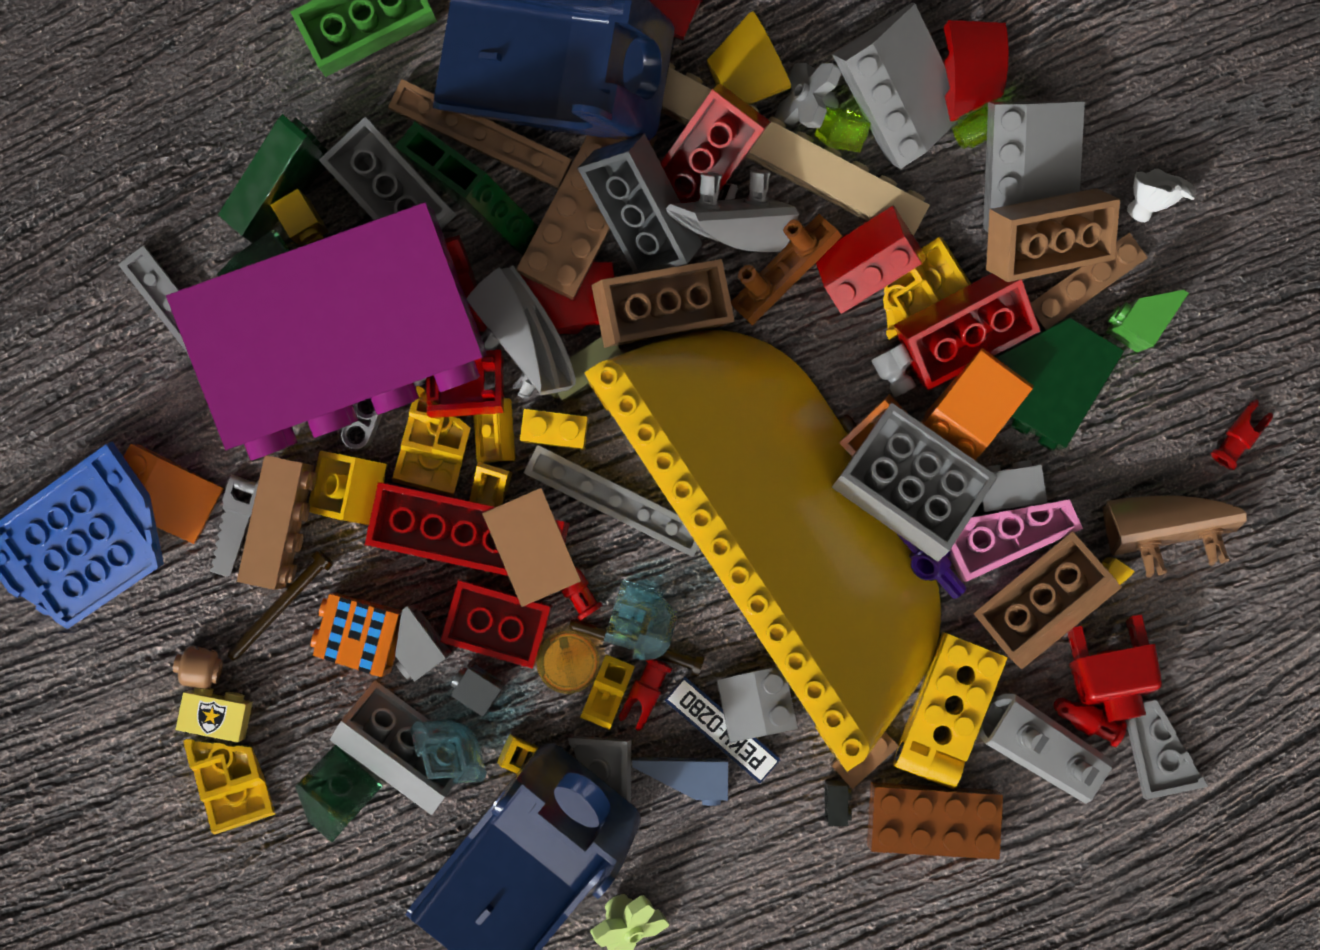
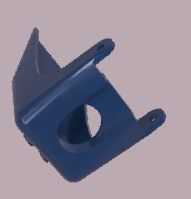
(557, 64)
(529, 858)

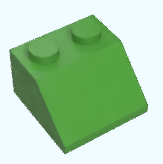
(1144, 319)

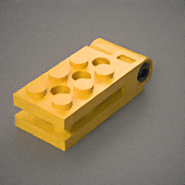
(945, 759)

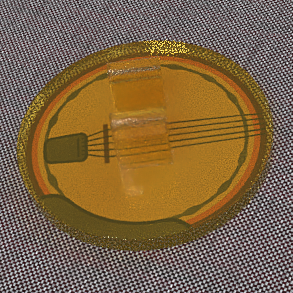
(568, 662)

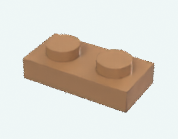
(878, 754)

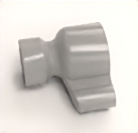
(893, 367)

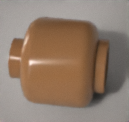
(198, 667)

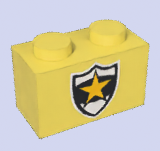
(214, 714)

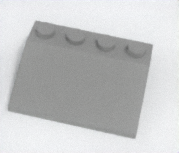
(899, 85)
(1032, 152)
(915, 482)

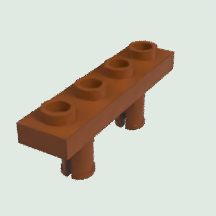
(785, 269)

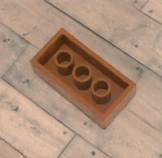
(934, 820)

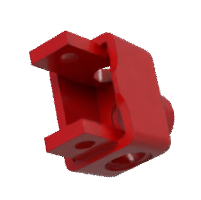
(1116, 676)

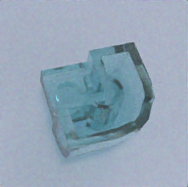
(641, 621)
(449, 751)

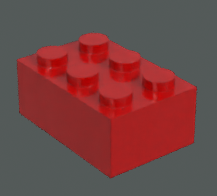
(495, 624)

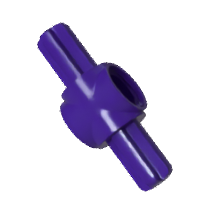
(930, 569)

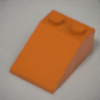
(977, 404)
(178, 496)

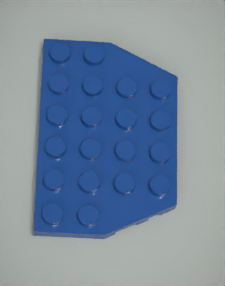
(81, 539)

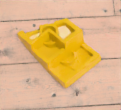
(749, 63)
(923, 285)
(431, 450)
(229, 784)

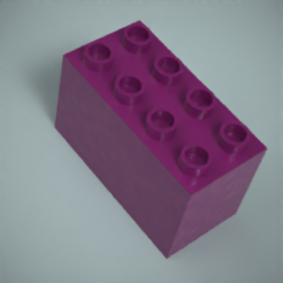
(329, 330)

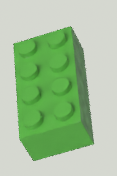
(353, 29)

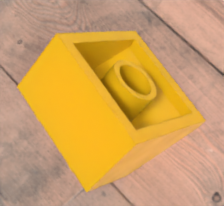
(345, 487)

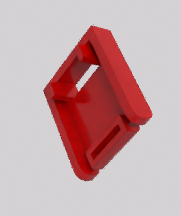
(469, 397)

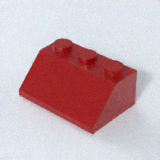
(869, 259)

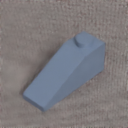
(696, 777)

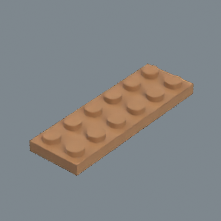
(569, 231)

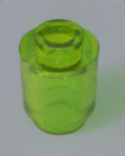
(972, 129)

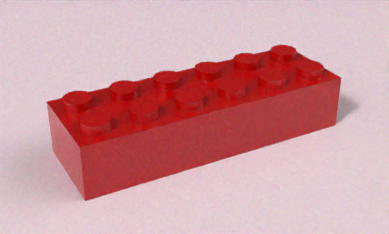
(435, 528)

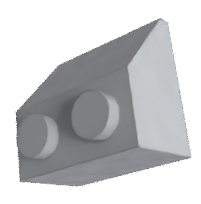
(418, 644)
(756, 704)

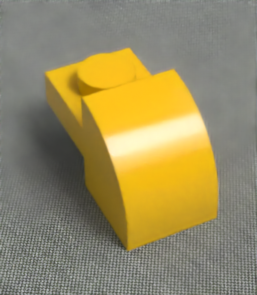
(607, 692)

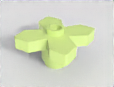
(628, 923)

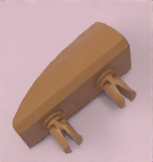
(1160, 521)

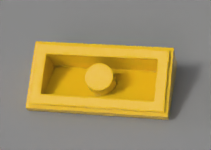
(495, 436)

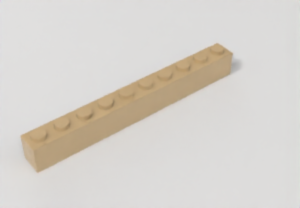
(804, 162)

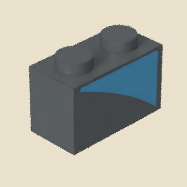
(476, 688)

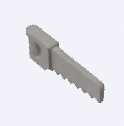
(234, 525)

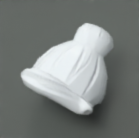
(1157, 192)

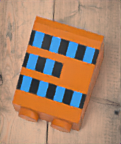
(357, 634)

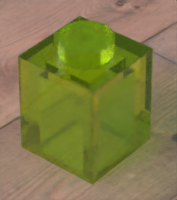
(843, 129)

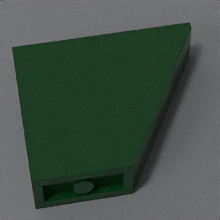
(281, 165)
(468, 186)
(1067, 374)

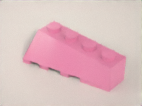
(1008, 535)

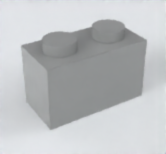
(1015, 487)

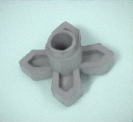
(809, 95)

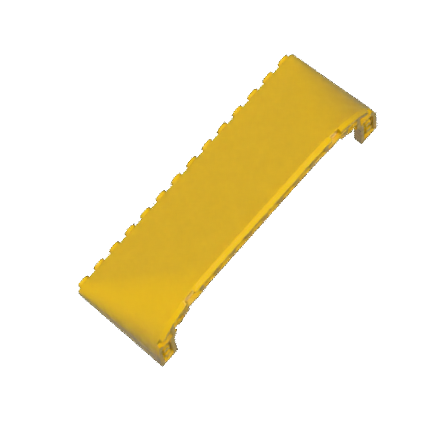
(751, 474)

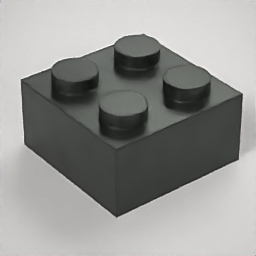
(836, 803)

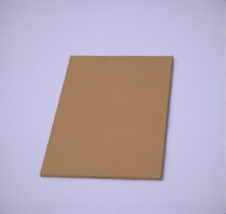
(531, 547)

